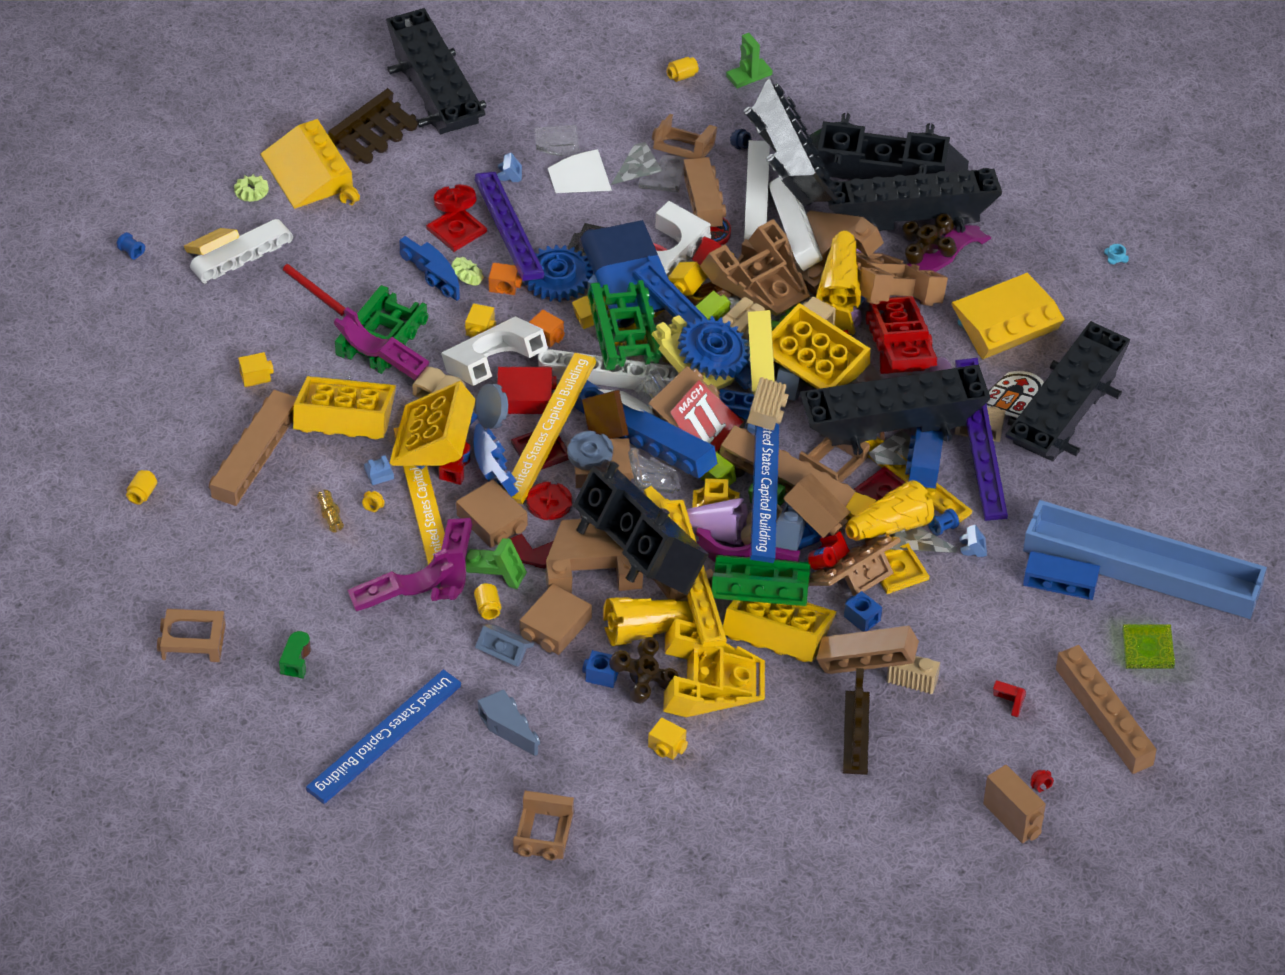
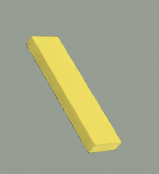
(760, 347)

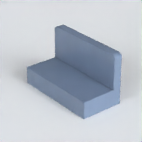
(503, 644)

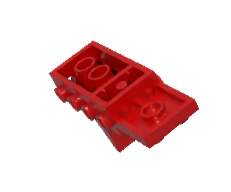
(901, 336)

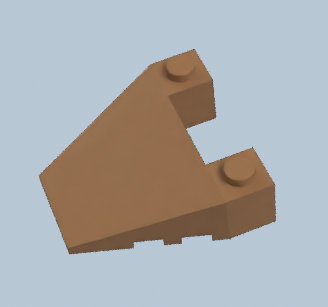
(825, 228)
(886, 276)
(765, 278)
(586, 552)

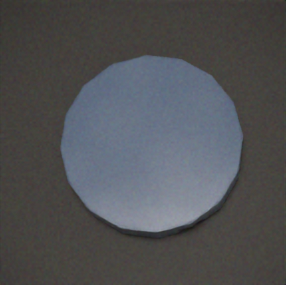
(491, 406)
(589, 450)

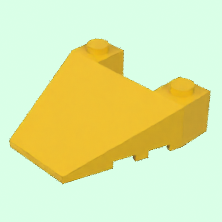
(715, 675)

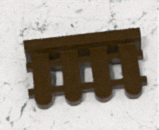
(364, 119)
(856, 728)

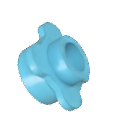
(1116, 253)

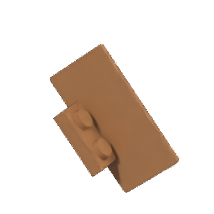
(861, 567)

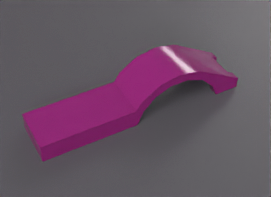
(936, 261)
(388, 349)
(456, 543)
(713, 548)
(394, 584)

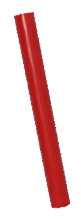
(327, 299)

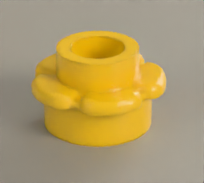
(349, 193)
(374, 499)

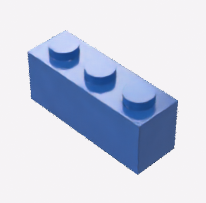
(924, 457)
(1061, 575)

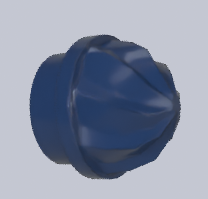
(740, 138)

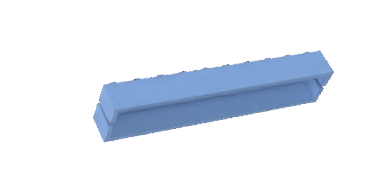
(1147, 559)

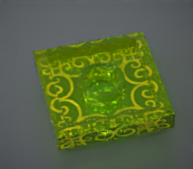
(1148, 646)

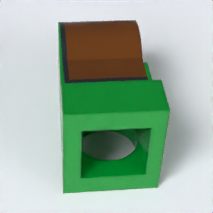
(292, 658)

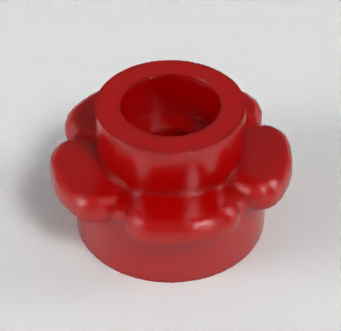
(1040, 777)

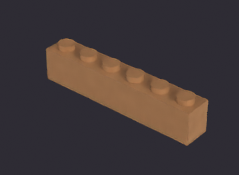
(253, 448)
(739, 450)
(1106, 709)

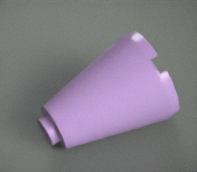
(722, 519)

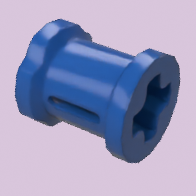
(130, 245)
(943, 522)

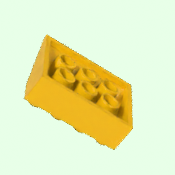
(307, 164)
(1007, 315)
(818, 349)
(346, 410)
(434, 428)
(779, 627)

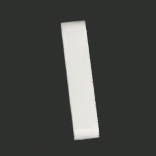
(245, 248)

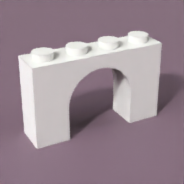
(685, 229)
(470, 360)

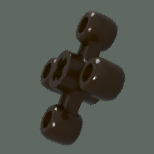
(929, 239)
(642, 669)

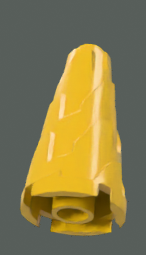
(840, 274)
(896, 511)
(641, 618)

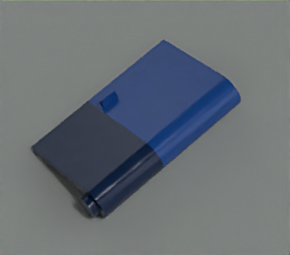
(615, 255)

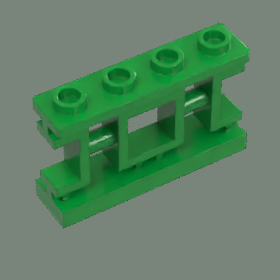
(372, 317)
(607, 326)
(761, 581)

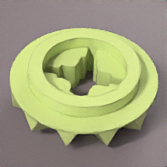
(245, 193)
(467, 271)

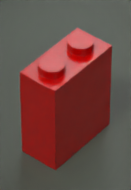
(527, 388)

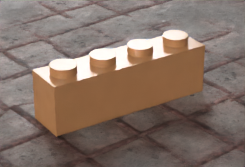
(704, 191)
(867, 649)

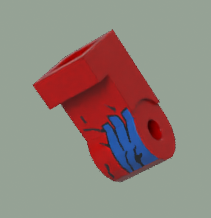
(454, 471)
(829, 553)

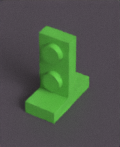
(751, 67)
(502, 561)

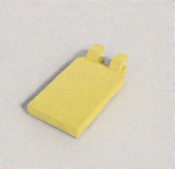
(668, 338)

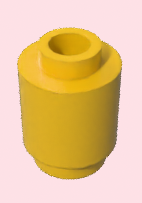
(682, 68)
(141, 487)
(487, 601)

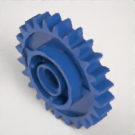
(564, 274)
(714, 347)

